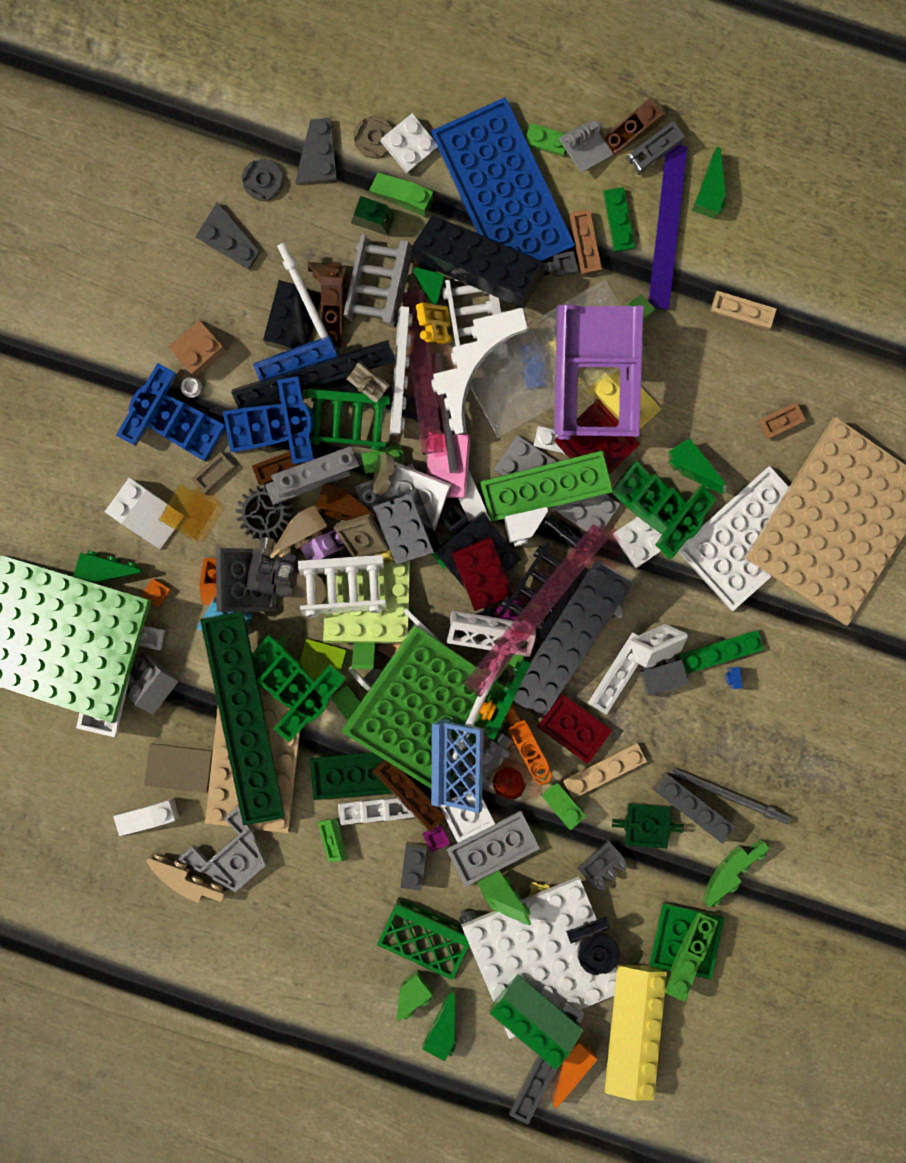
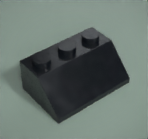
(289, 320)

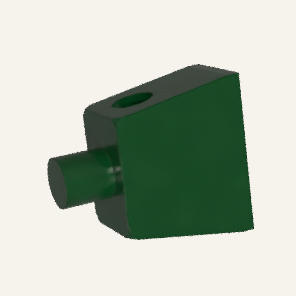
(372, 216)

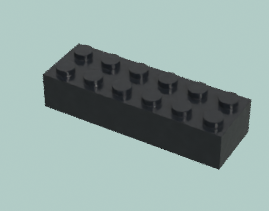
(477, 261)

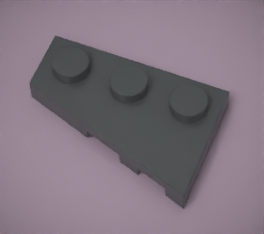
(318, 154)
(227, 238)

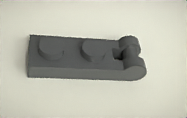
(656, 147)

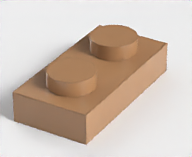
(781, 420)

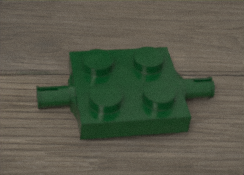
(647, 825)

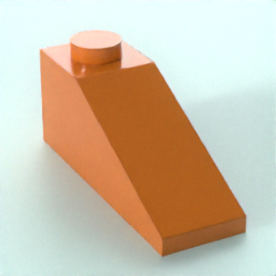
(572, 1071)

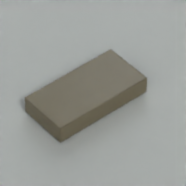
(213, 473)

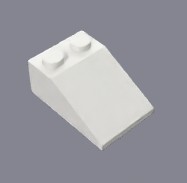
(139, 512)

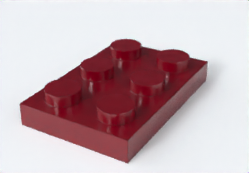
(482, 573)
(574, 728)

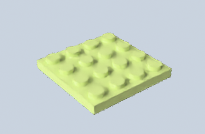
(366, 627)

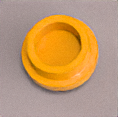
(487, 710)

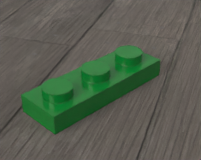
(618, 220)

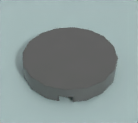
(262, 179)

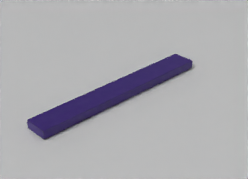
(667, 228)

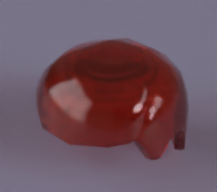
(508, 783)

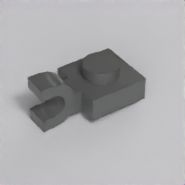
(562, 264)

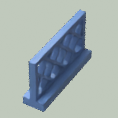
(443, 763)

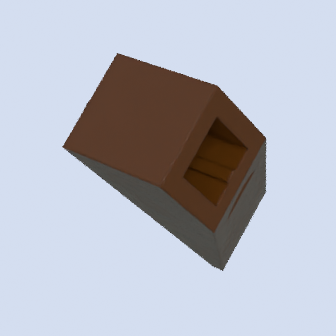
(635, 125)
(332, 312)

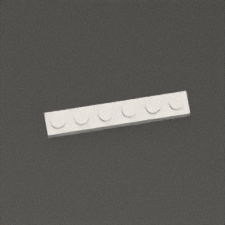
(402, 362)

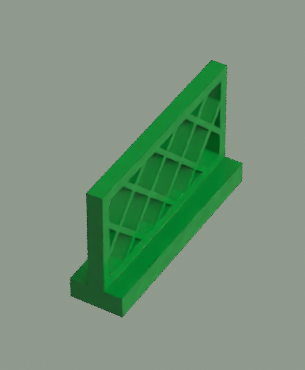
(429, 921)

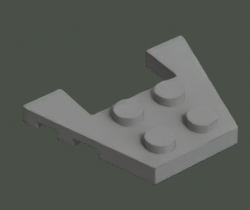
(234, 862)

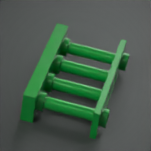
(338, 399)

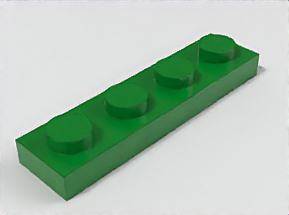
(721, 651)
(503, 705)

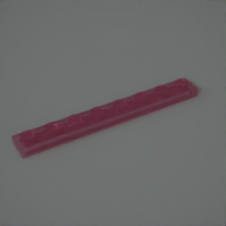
(422, 380)

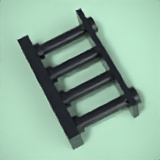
(546, 625)

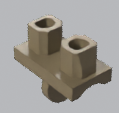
(368, 382)

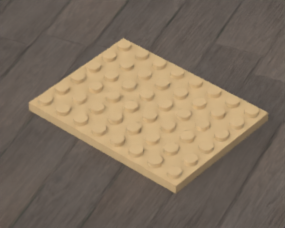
(836, 523)

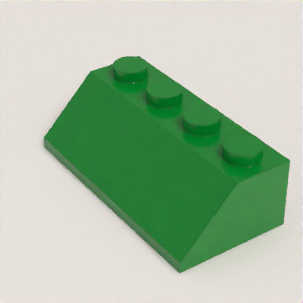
(536, 1021)

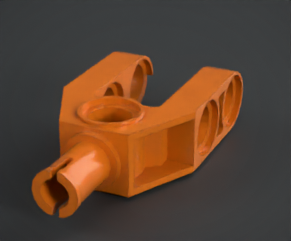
(526, 743)

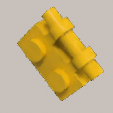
(434, 318)

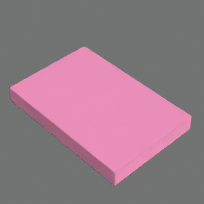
(438, 466)

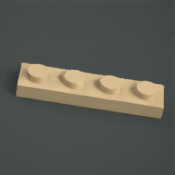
(604, 770)

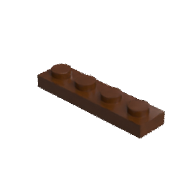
(409, 795)

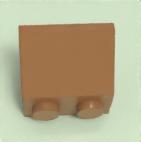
(197, 349)

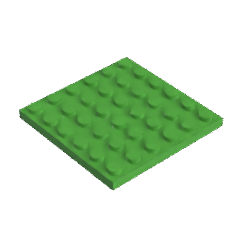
(410, 695)

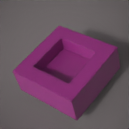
(436, 839)

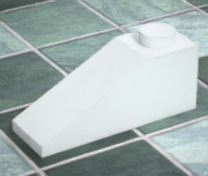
(147, 817)

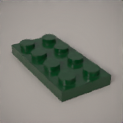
(346, 776)

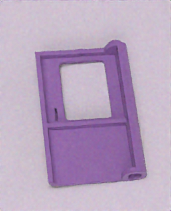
(598, 339)

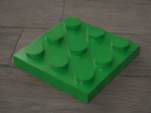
(670, 932)

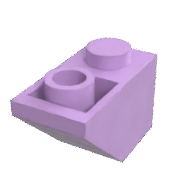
(323, 546)

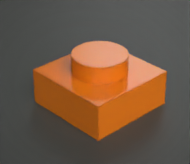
(156, 592)

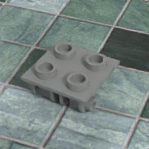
(586, 145)

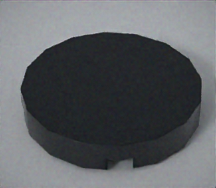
(598, 954)

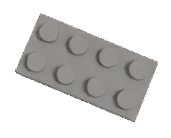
(493, 848)

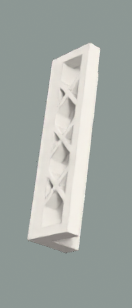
(482, 625)

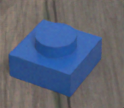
(733, 677)

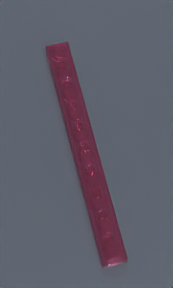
(535, 611)

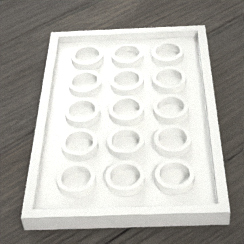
(727, 536)

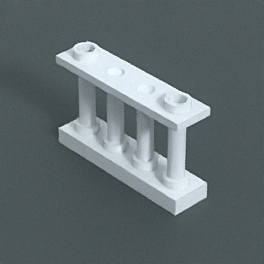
(491, 306)
(331, 567)

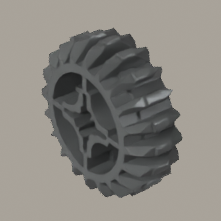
(255, 514)

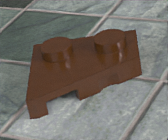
(328, 274)

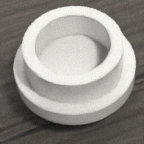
(191, 387)

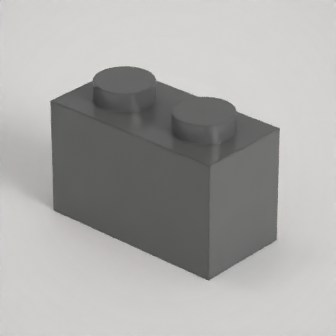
(664, 676)
(413, 866)

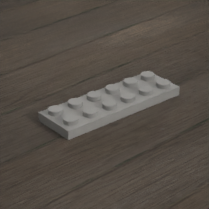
(582, 513)

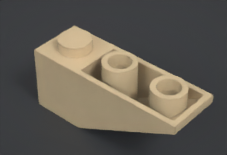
(302, 527)

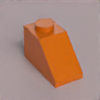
(208, 581)

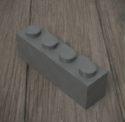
(693, 808)

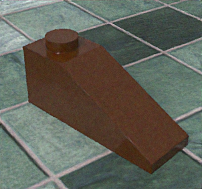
(339, 504)

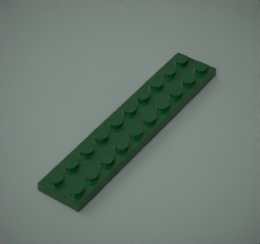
(242, 717)

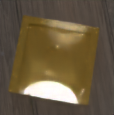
(187, 512)

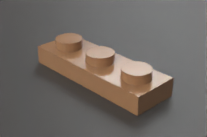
(585, 242)

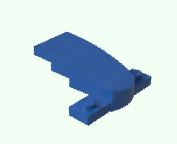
(169, 417)
(274, 423)

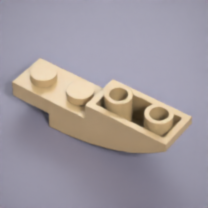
(177, 878)

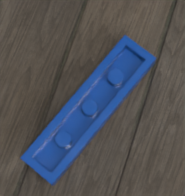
(296, 358)

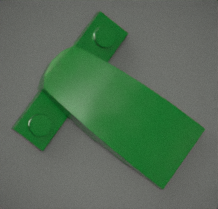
(663, 507)
(293, 686)

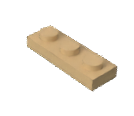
(743, 310)

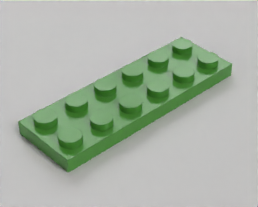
(547, 485)

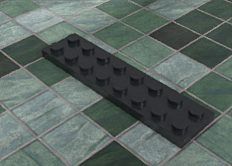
(571, 637)

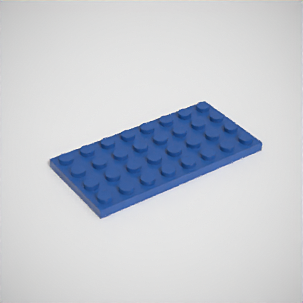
(502, 182)

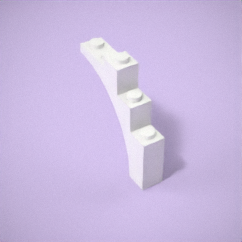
(455, 383)

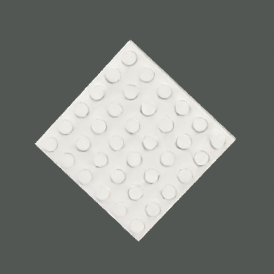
(541, 950)

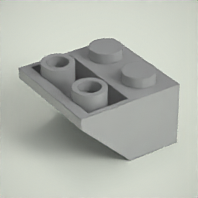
(149, 684)

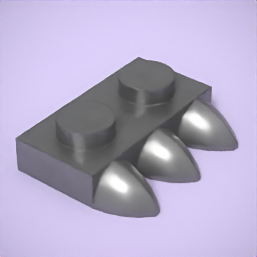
(601, 864)

